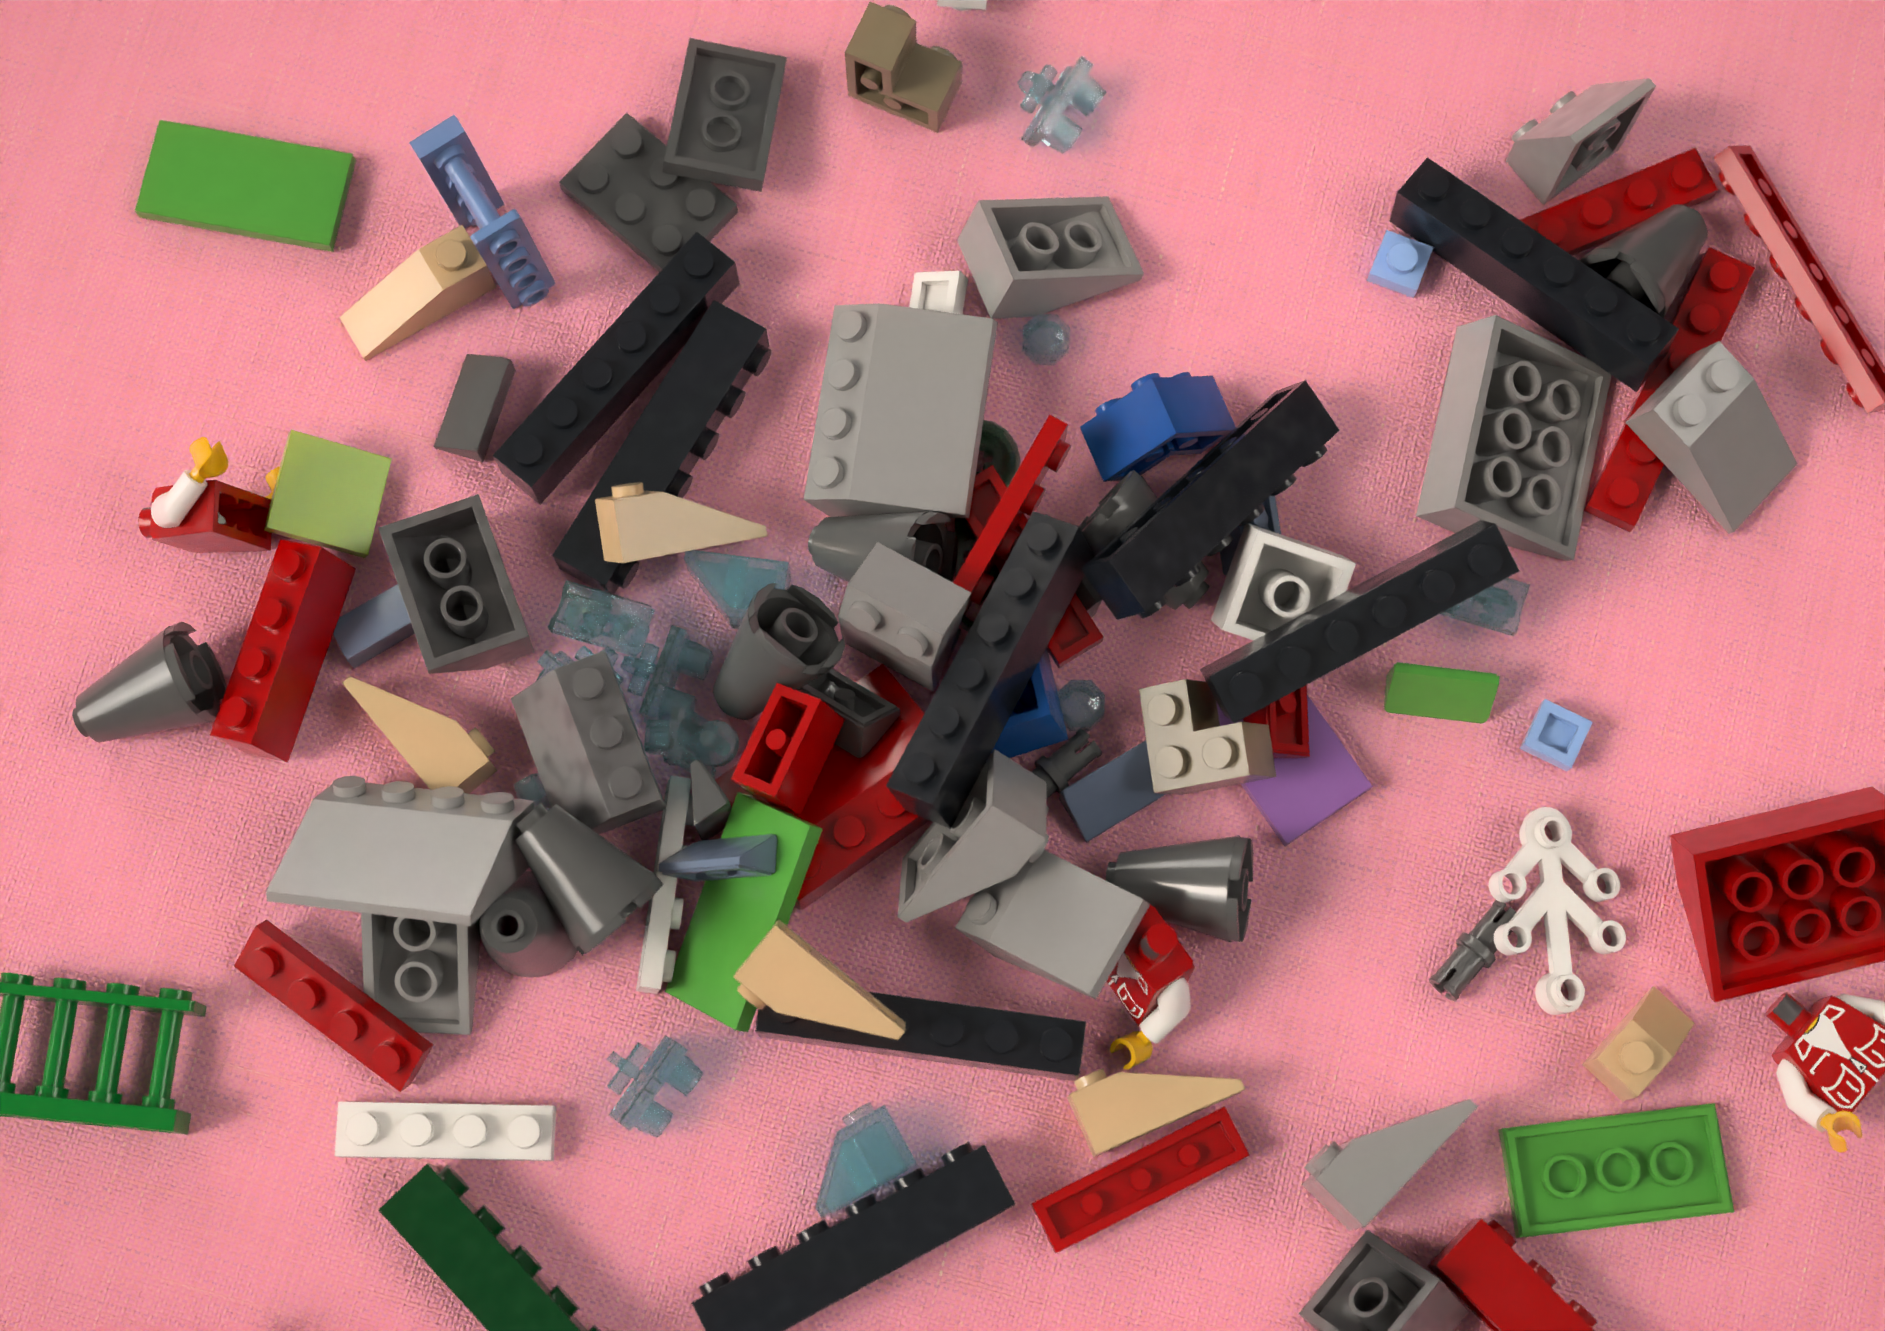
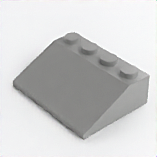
(900, 411)
(1515, 438)
(403, 851)

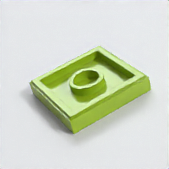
(327, 494)

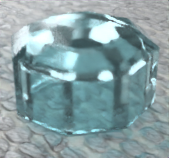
(1046, 339)
(1081, 705)

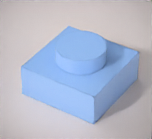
(1400, 263)
(1556, 735)

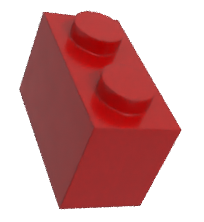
(788, 748)

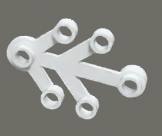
(1556, 903)

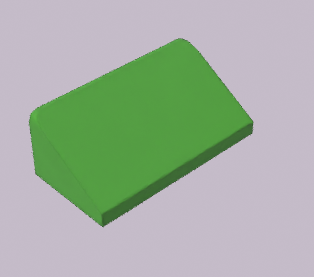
(1440, 692)

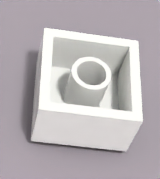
(1276, 582)

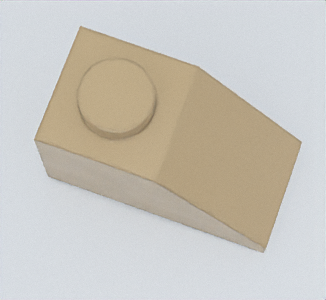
(1639, 1046)

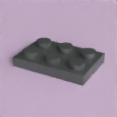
(724, 115)
(633, 198)

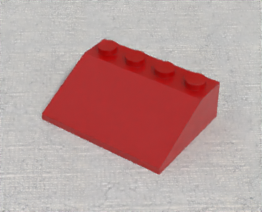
(852, 798)
(1786, 892)

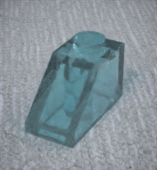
(734, 580)
(862, 1158)

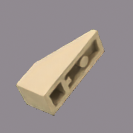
(418, 293)
(657, 524)
(427, 740)
(805, 984)
(1135, 1104)

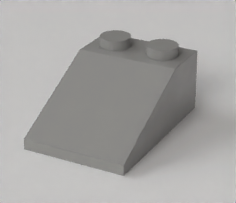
(1576, 135)
(1045, 253)
(1716, 435)
(902, 615)
(988, 843)
(1055, 922)
(422, 971)
(1369, 1170)

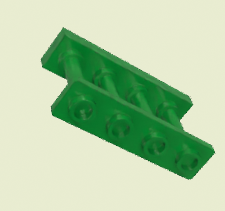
(104, 1104)

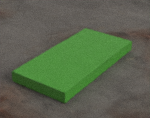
(245, 185)
(740, 912)
(1615, 1170)

